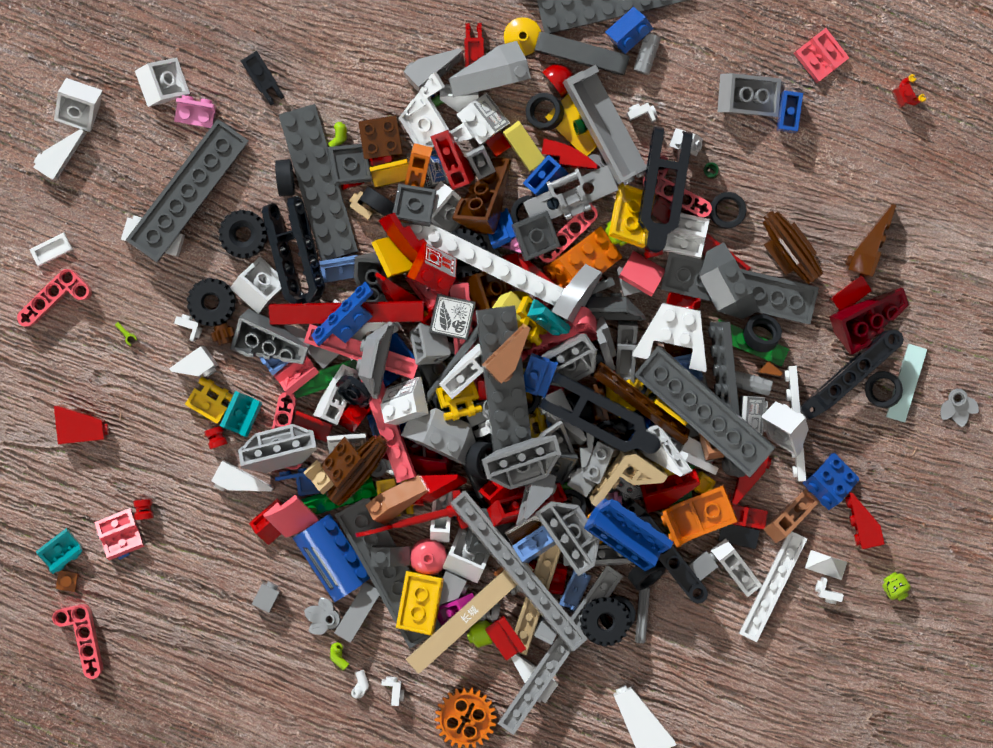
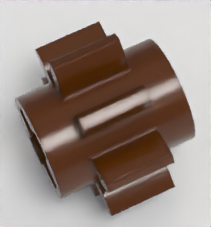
(222, 334)

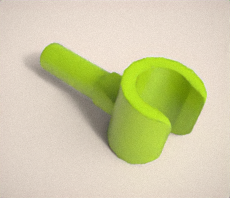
(125, 333)

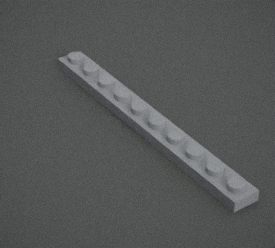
(518, 571)
(553, 658)

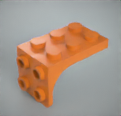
(593, 250)
(698, 515)

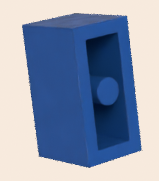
(629, 30)
(789, 111)
(547, 171)

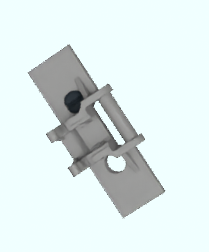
(575, 200)

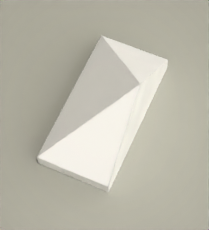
(456, 103)
(826, 564)

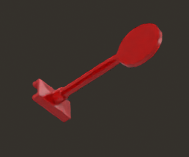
(449, 511)

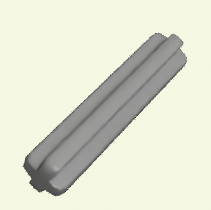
(642, 615)

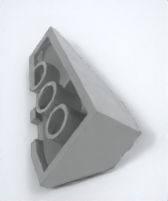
(497, 68)

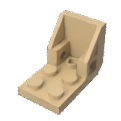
(642, 472)

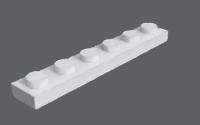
(792, 395)
(773, 586)

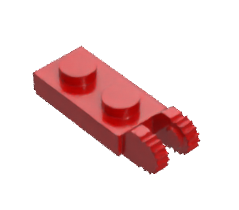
(473, 46)

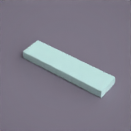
(909, 377)

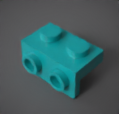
(547, 319)
(241, 414)
(60, 551)

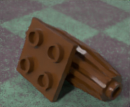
(791, 248)
(352, 467)

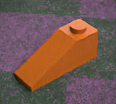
(418, 165)

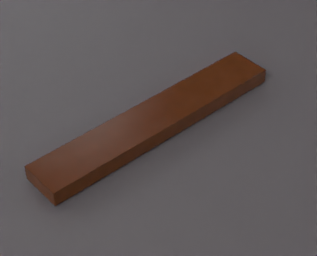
(642, 403)

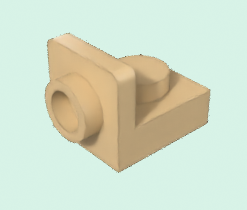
(362, 209)
(318, 477)

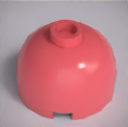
(428, 556)

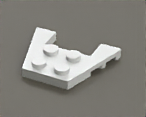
(423, 119)
(677, 327)

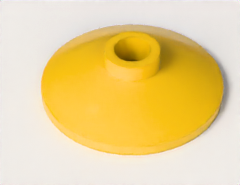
(524, 25)

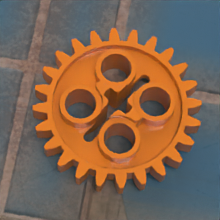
(481, 725)

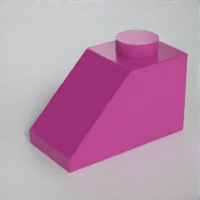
(450, 608)

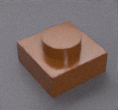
(67, 580)

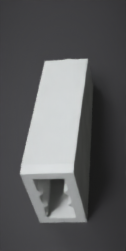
(641, 722)

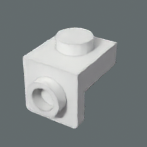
(637, 111)
(677, 139)
(187, 321)
(831, 596)
(397, 693)

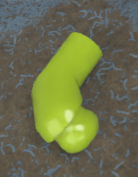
(340, 134)
(336, 655)

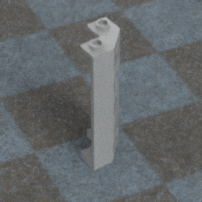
(605, 125)

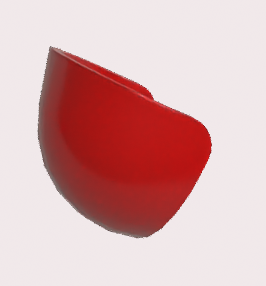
(557, 75)
(683, 301)

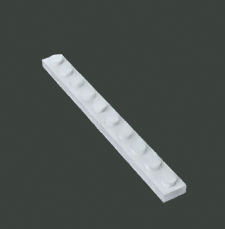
(488, 262)

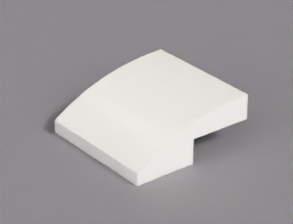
(688, 237)

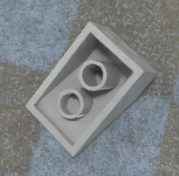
(749, 95)

